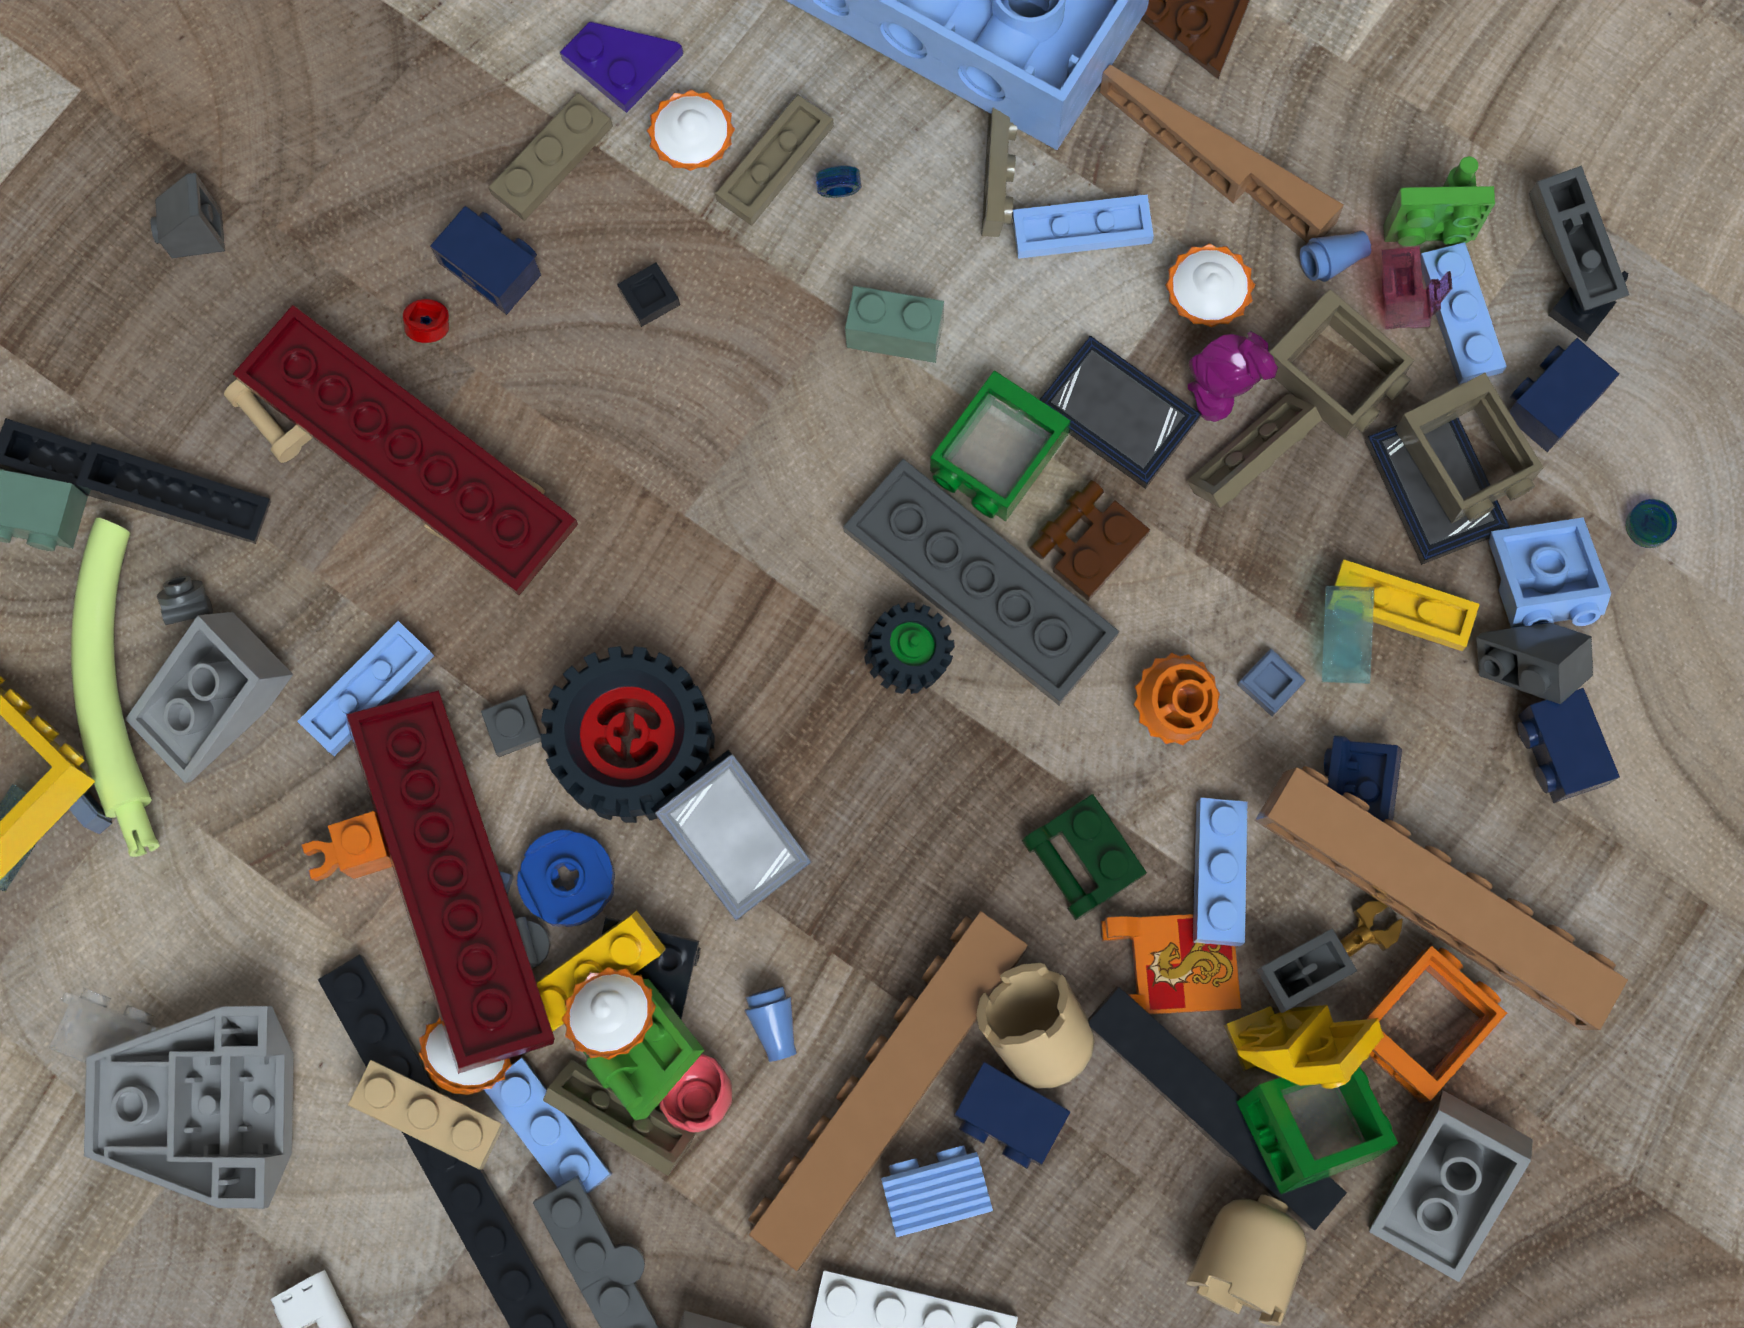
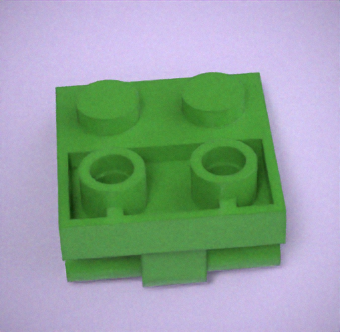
(1441, 213)
(653, 1065)

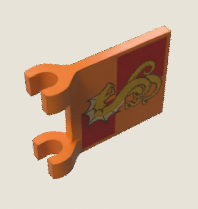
(1173, 970)

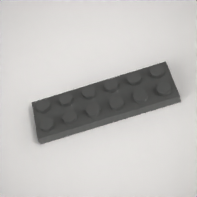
(981, 581)

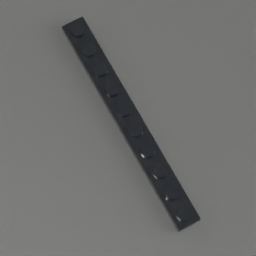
(459, 1186)

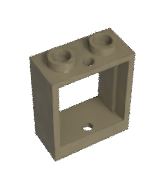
(1366, 338)
(1484, 399)

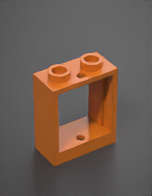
(1476, 997)

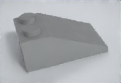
(207, 693)
(1452, 1185)

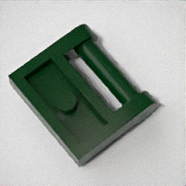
(1098, 849)

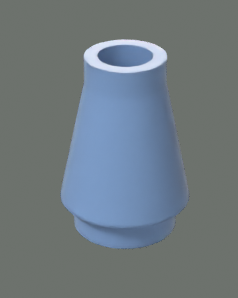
(1332, 254)
(773, 1022)

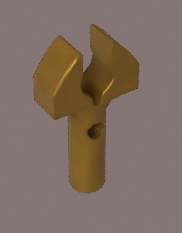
(1363, 936)

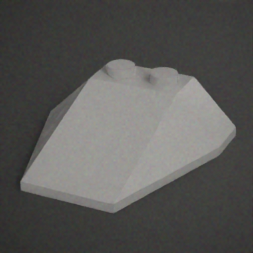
(197, 1106)

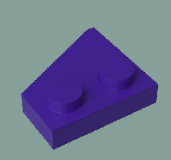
(620, 61)

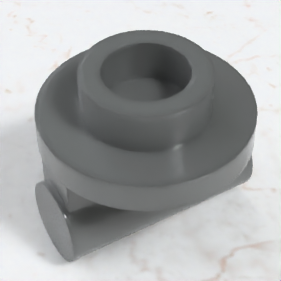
(183, 600)
(534, 940)

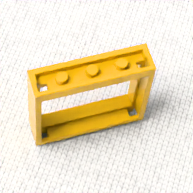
(50, 795)

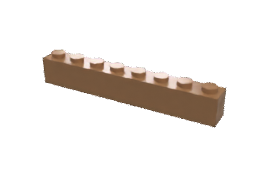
(1442, 899)
(887, 1091)

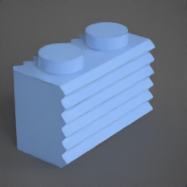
(936, 1192)

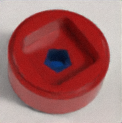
(426, 321)

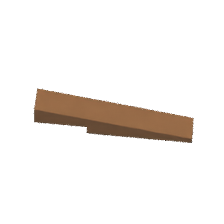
(1222, 159)

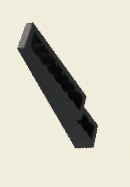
(133, 481)
(1201, 1099)

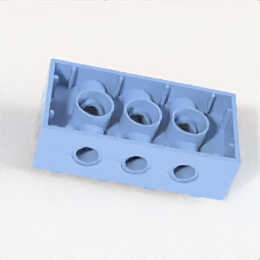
(995, 55)

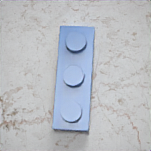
(1082, 226)
(1464, 314)
(366, 685)
(1220, 872)
(546, 1130)

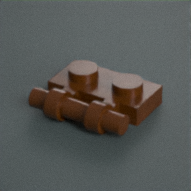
(1101, 548)

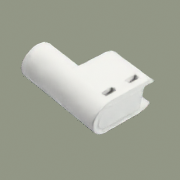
(310, 1303)

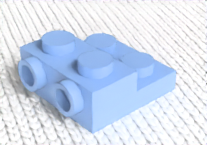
(1550, 574)

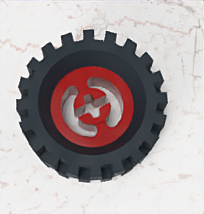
(578, 733)

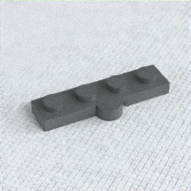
(600, 1269)

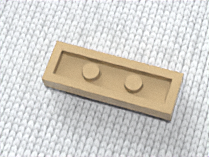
(426, 1114)

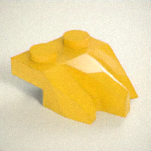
(1310, 1047)

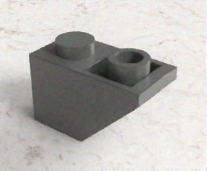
(1537, 659)

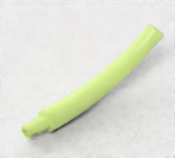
(96, 688)

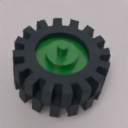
(908, 648)

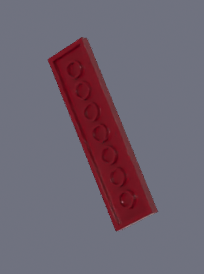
(406, 449)
(449, 882)

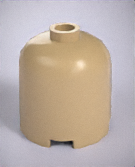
(1037, 1026)
(1251, 1258)

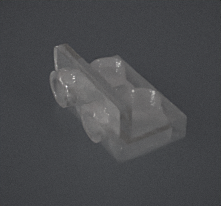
(94, 1027)

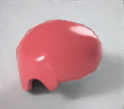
(699, 1097)

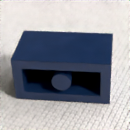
(487, 259)
(1561, 394)
(1567, 746)
(1011, 1115)

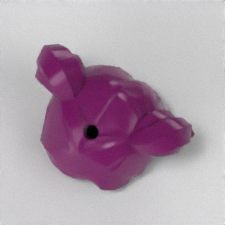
(1227, 370)

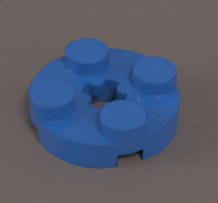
(540, 868)

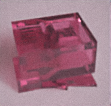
(1403, 293)

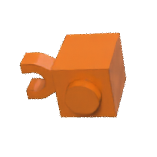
(355, 848)

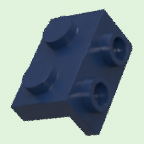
(1366, 772)

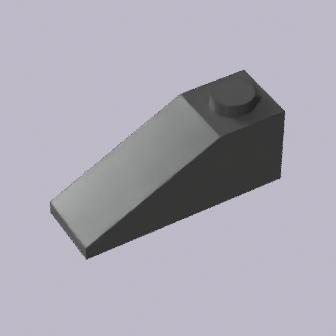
(1578, 238)

